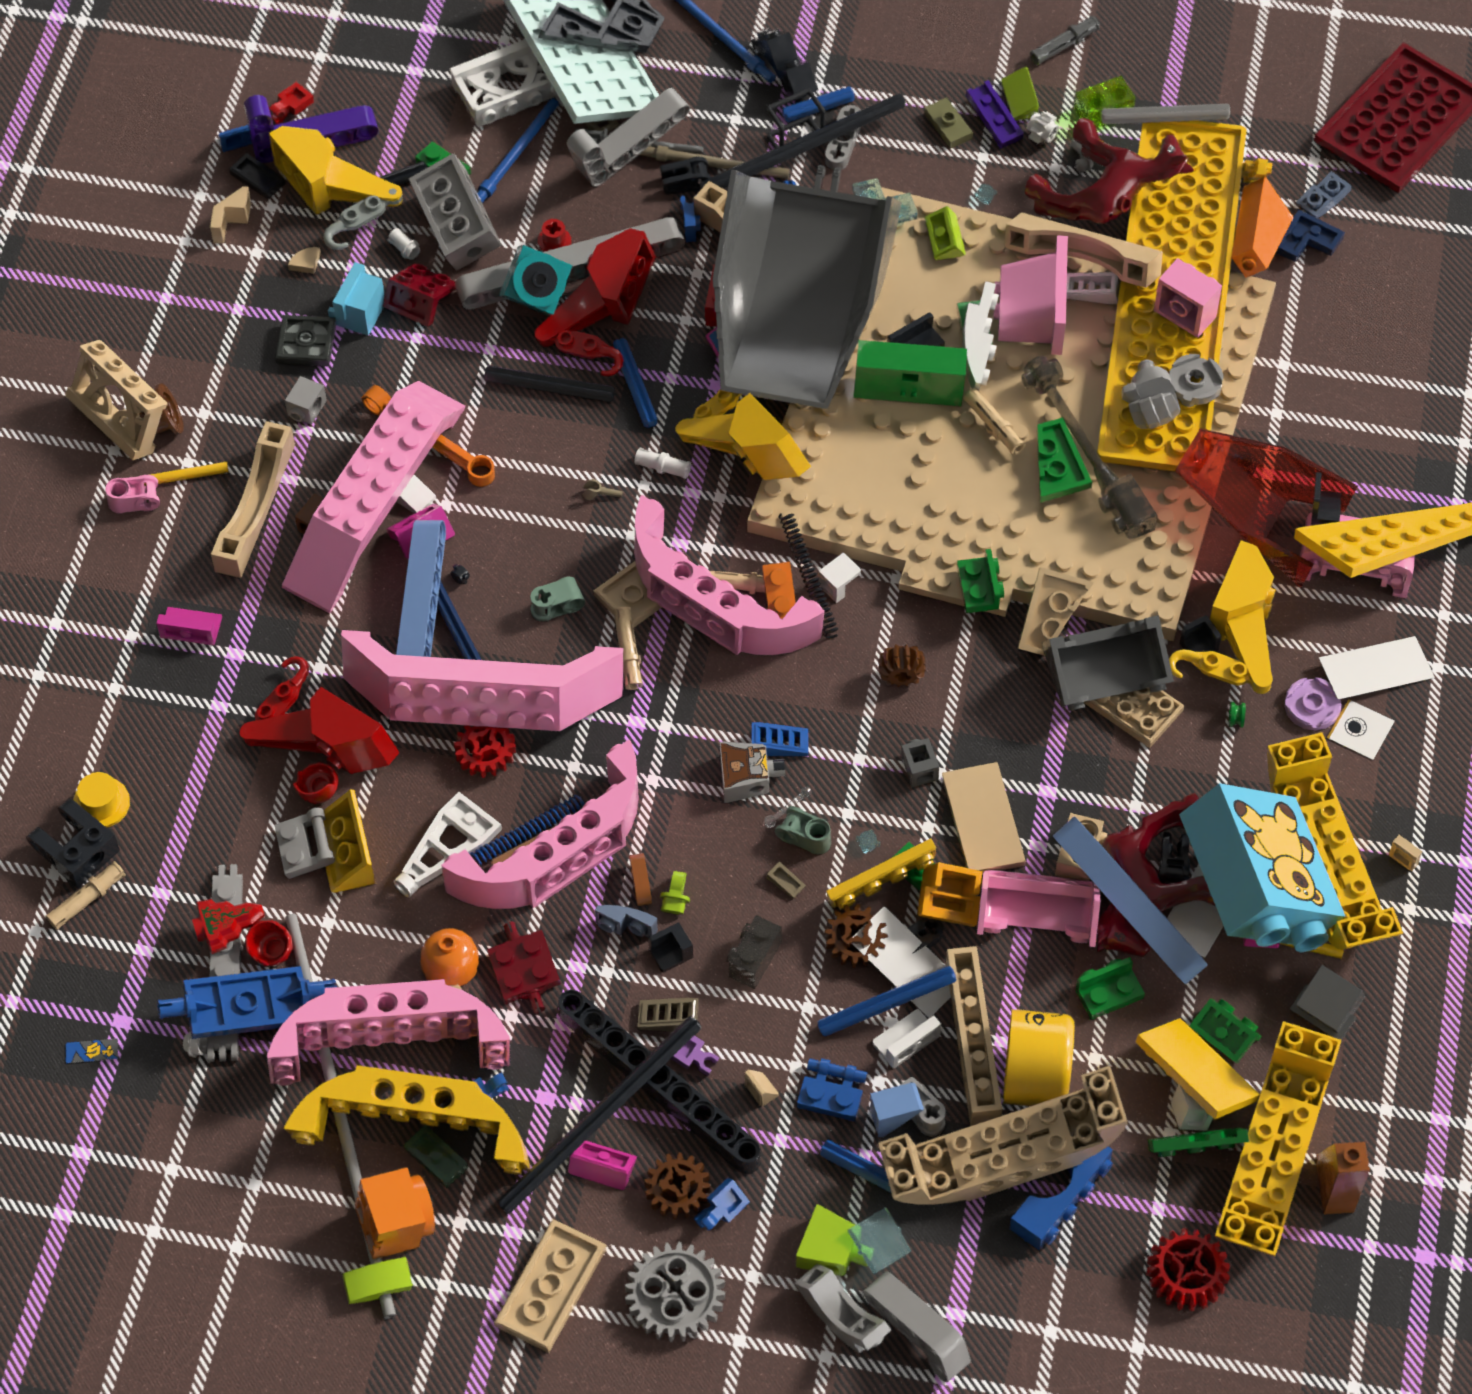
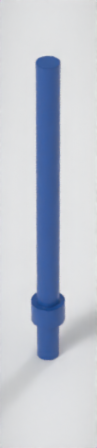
(754, 63)
(488, 186)

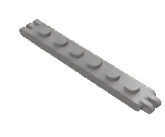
(227, 961)

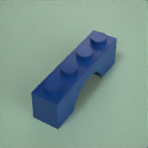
(1040, 1217)

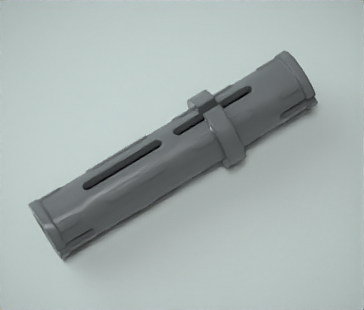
(1073, 35)

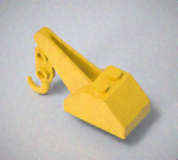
(746, 433)
(1239, 618)

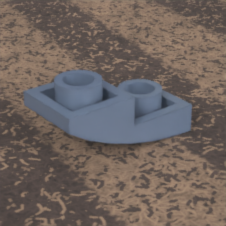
(1324, 196)
(617, 918)

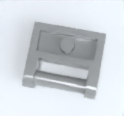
(295, 844)

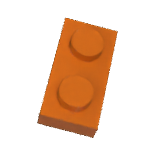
(779, 587)

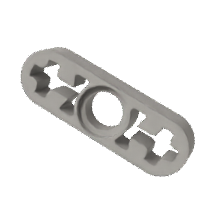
(845, 147)

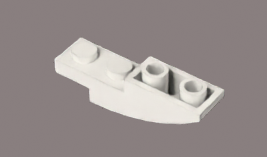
(977, 337)

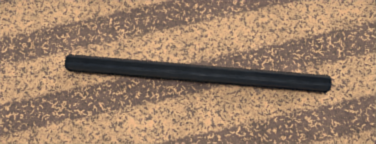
(811, 140)
(599, 1115)

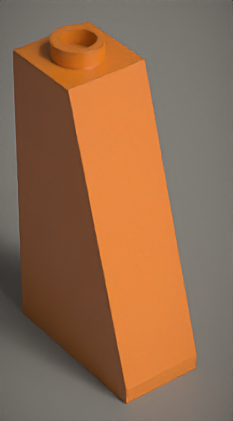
(1259, 227)

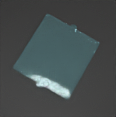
(879, 1240)

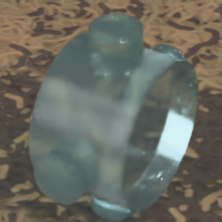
(985, 193)
(867, 841)

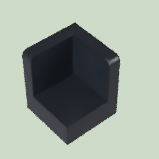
(1200, 636)
(670, 947)

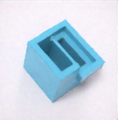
(358, 301)

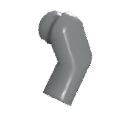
(1084, 163)

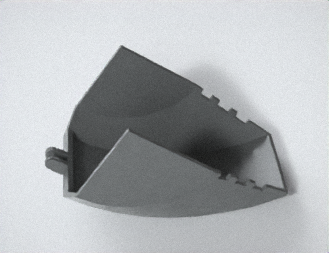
(796, 284)

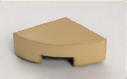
(305, 260)

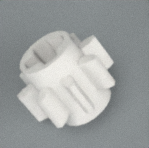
(1042, 127)

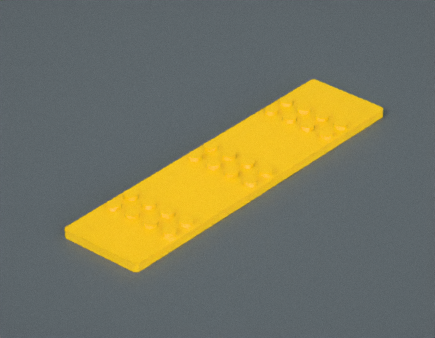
(1190, 221)

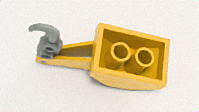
(320, 177)

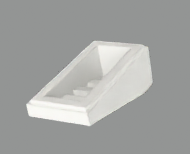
(1101, 295)

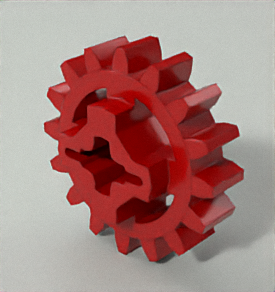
(486, 750)

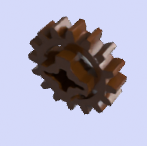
(850, 923)
(668, 1191)

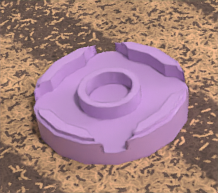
(1312, 704)

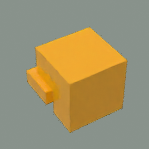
(950, 894)

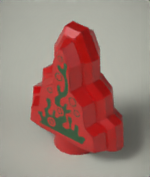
(223, 922)

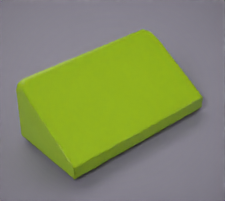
(1020, 94)
(944, 234)

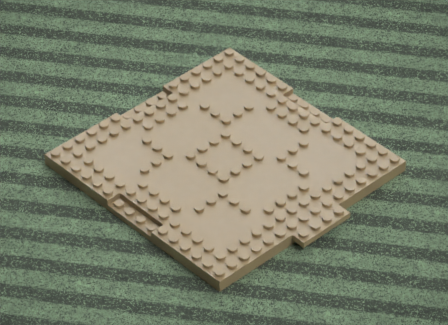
(934, 485)

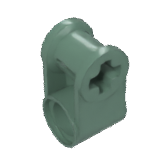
(558, 598)
(800, 828)

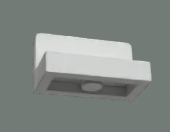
(907, 1037)

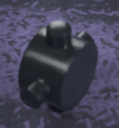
(460, 574)

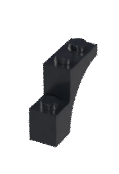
(781, 54)

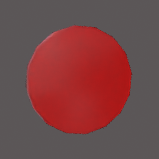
(553, 235)

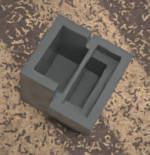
(1329, 1003)

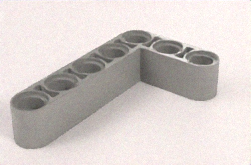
(604, 159)

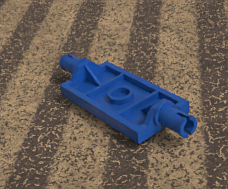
(242, 1001)

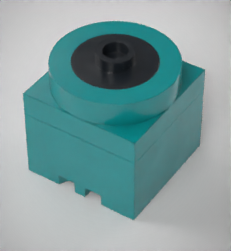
(535, 280)

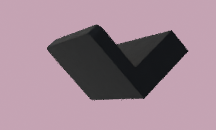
(918, 333)
(1325, 504)

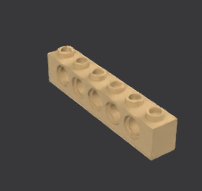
(974, 1036)

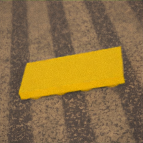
(872, 879)
(1197, 1068)

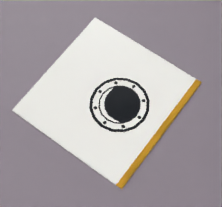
(1360, 729)

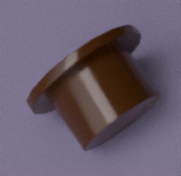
(171, 415)

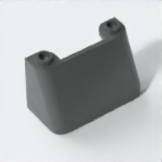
(1108, 662)

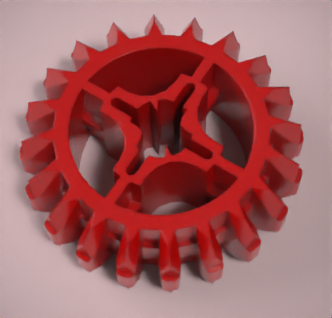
(1168, 1254)

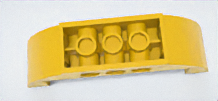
(1301, 771)
(363, 1092)
(1278, 1139)

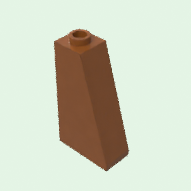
(1342, 1176)

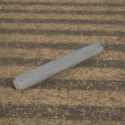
(1165, 113)

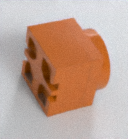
(394, 1212)

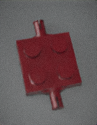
(524, 967)

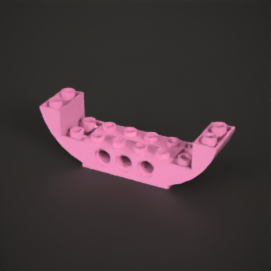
(713, 603)
(558, 854)
(386, 1015)

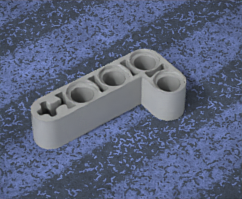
(920, 1324)

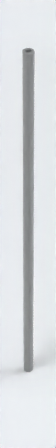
(340, 1118)

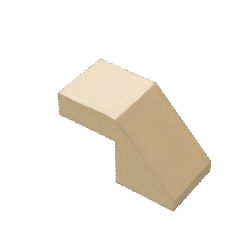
(230, 210)

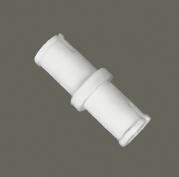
(662, 463)

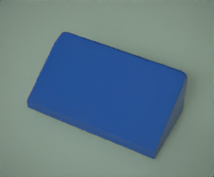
(234, 138)

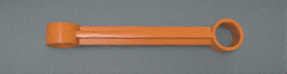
(377, 399)

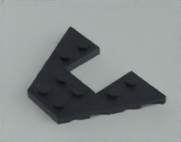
(628, 27)

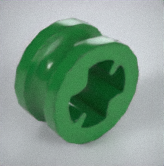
(1237, 714)

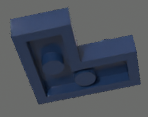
(1309, 231)

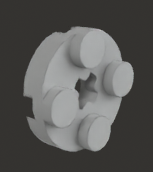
(1196, 393)

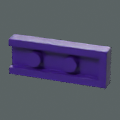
(994, 114)

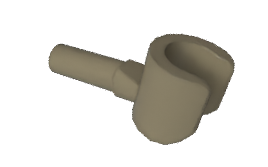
(594, 487)

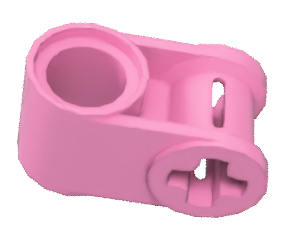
(133, 494)

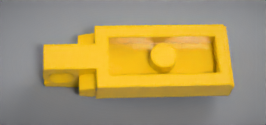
(1255, 170)

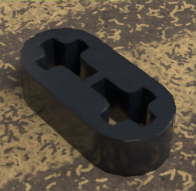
(928, 939)

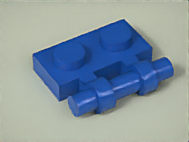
(828, 1097)

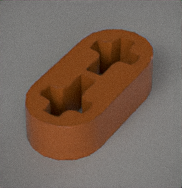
(640, 879)

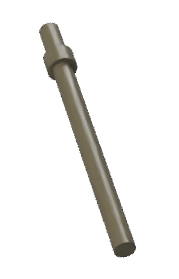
(663, 154)

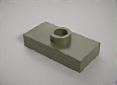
(948, 123)

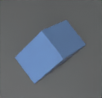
(894, 1107)

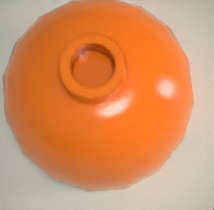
(449, 957)

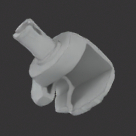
(1151, 396)

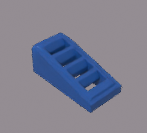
(773, 730)

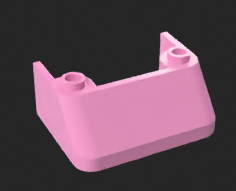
(1040, 904)

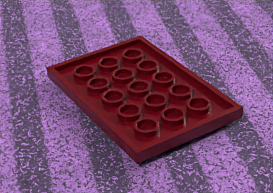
(1399, 117)

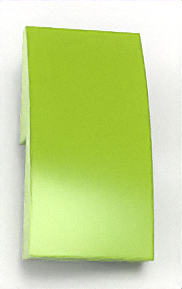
(376, 1280)

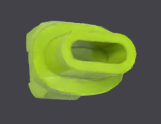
(675, 901)

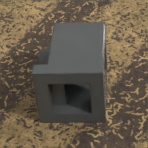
(920, 762)

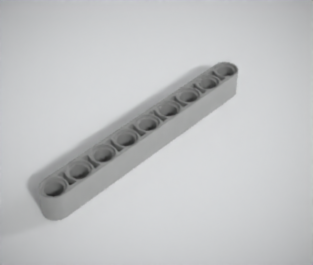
(484, 286)

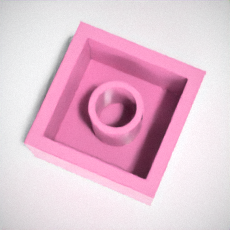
(1187, 297)

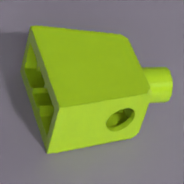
(828, 1243)

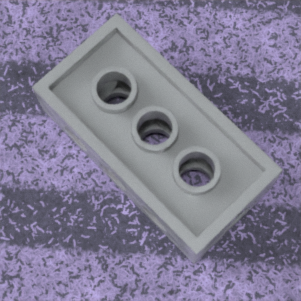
(436, 190)

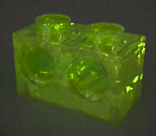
(1105, 95)

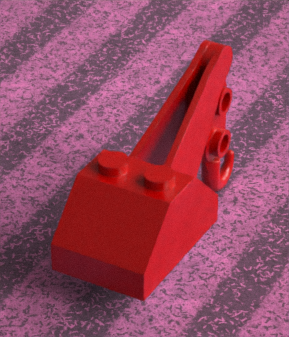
(613, 288)
(328, 727)

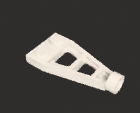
(466, 818)

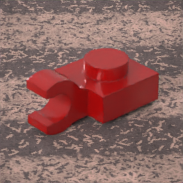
(292, 100)

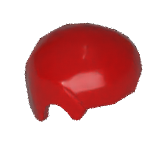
(316, 783)
(268, 943)

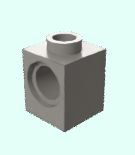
(305, 400)

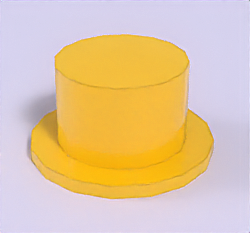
(103, 798)

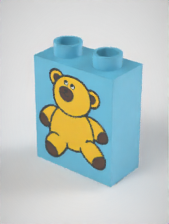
(1262, 867)

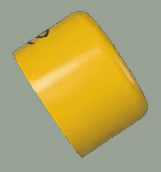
(1038, 1057)

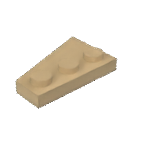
(1050, 607)

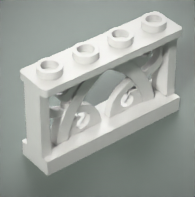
(501, 101)

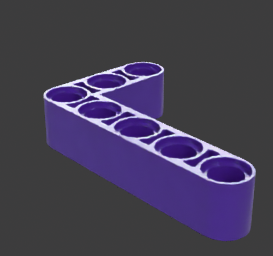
(340, 126)

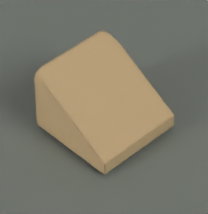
(760, 1087)

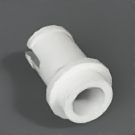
(408, 247)

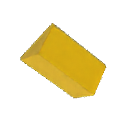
(348, 842)

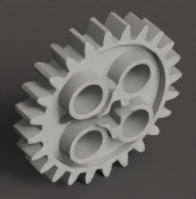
(697, 1275)

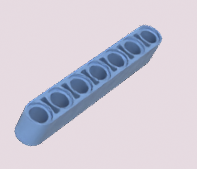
(422, 588)
(1130, 900)

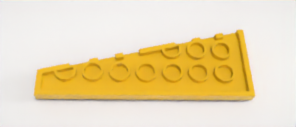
(1382, 540)

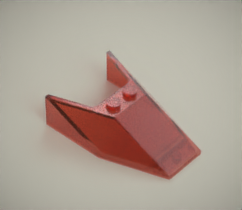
(1252, 484)

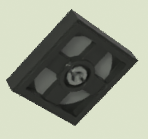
(306, 340)

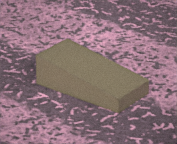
(785, 880)

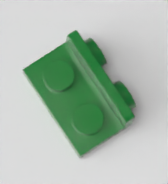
(980, 583)
(1109, 988)
(1224, 1029)

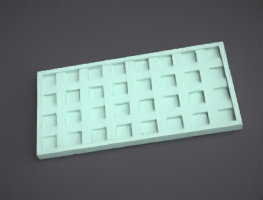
(588, 79)

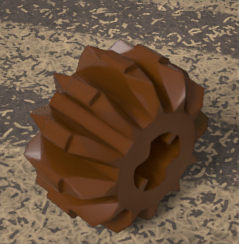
(901, 665)

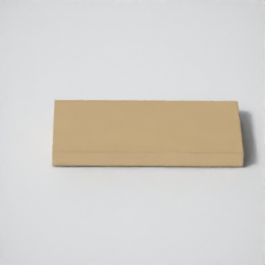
(983, 818)
(550, 1285)

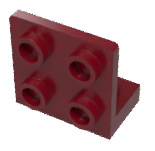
(416, 293)

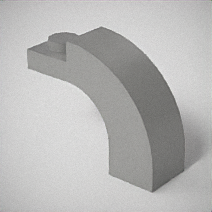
(840, 1311)

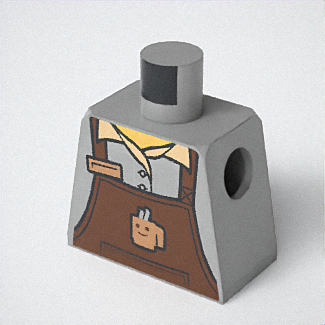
(747, 770)

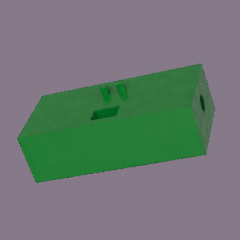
(910, 373)

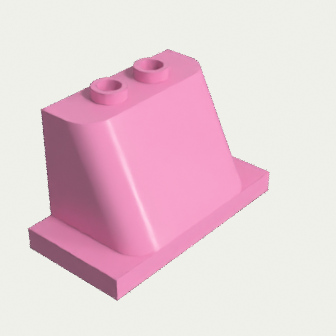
(1034, 299)

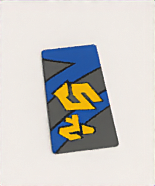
(92, 1050)

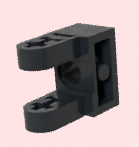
(84, 852)

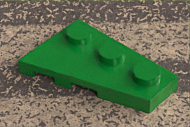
(1059, 462)
(1198, 1141)

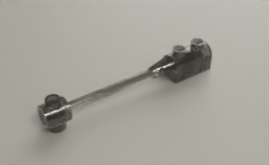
(1119, 495)

